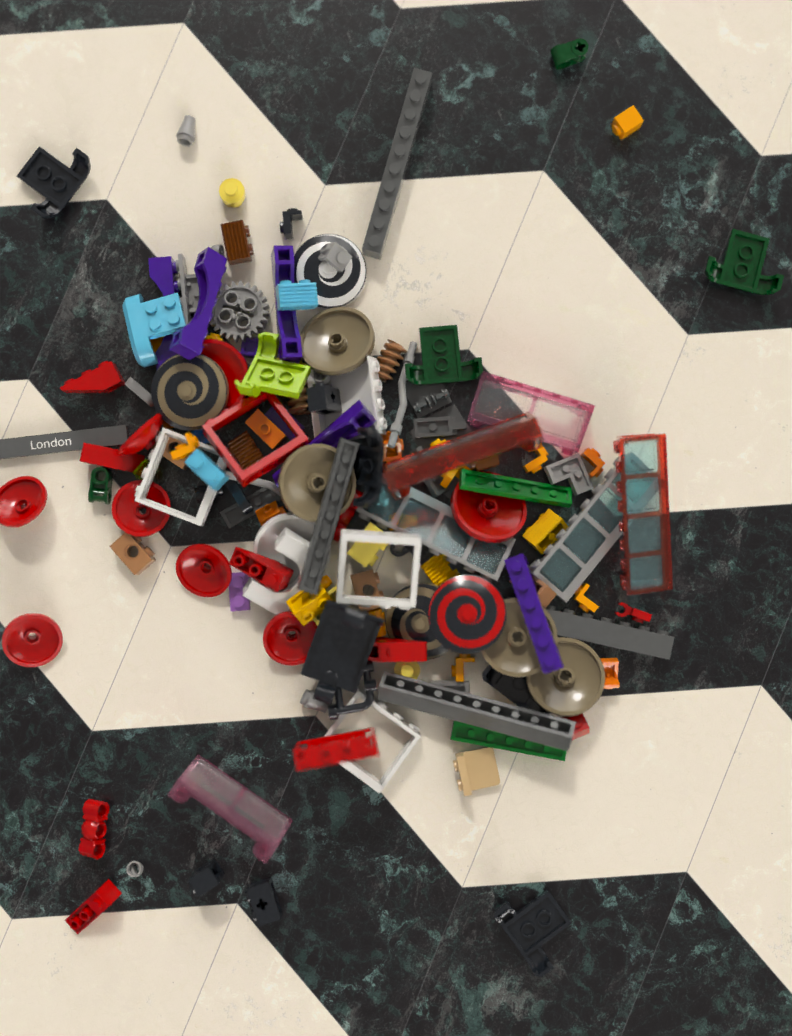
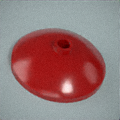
(143, 437)
(21, 501)
(127, 515)
(198, 576)
(284, 647)
(36, 649)

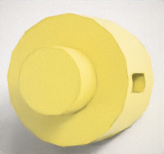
(232, 192)
(407, 669)

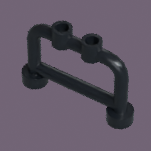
(369, 685)

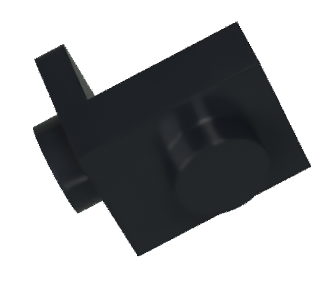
(286, 225)

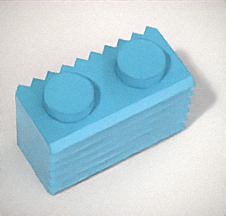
(296, 295)
(207, 469)

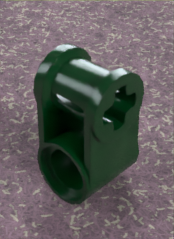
(566, 53)
(100, 487)

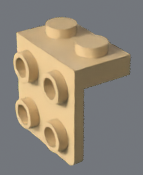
(476, 769)

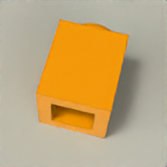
(627, 122)

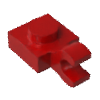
(638, 615)

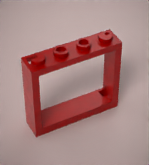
(267, 463)
(335, 749)

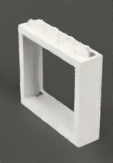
(149, 473)
(378, 537)
(360, 772)

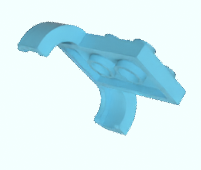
(151, 321)

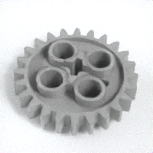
(245, 296)

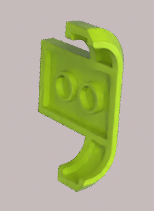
(270, 374)

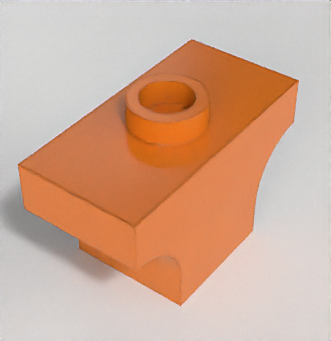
(265, 429)

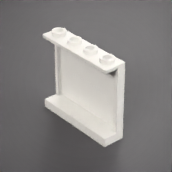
(356, 385)

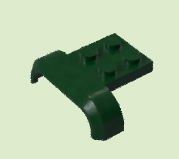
(744, 265)
(441, 358)

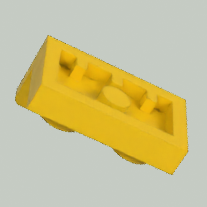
(308, 605)

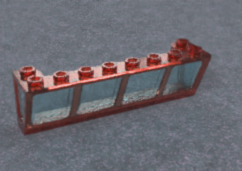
(461, 451)
(644, 513)

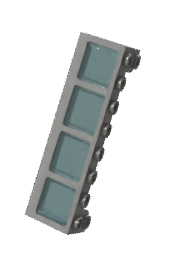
(438, 531)
(583, 542)

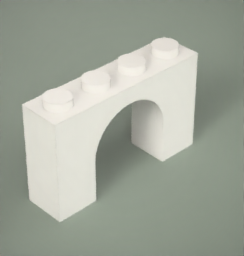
(295, 548)

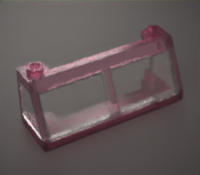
(559, 417)
(234, 804)

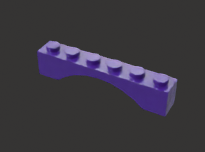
(209, 272)
(163, 273)
(287, 326)
(342, 427)
(533, 614)

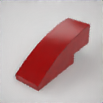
(109, 458)

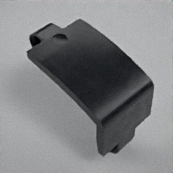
(340, 649)

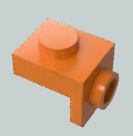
(593, 459)
(611, 672)

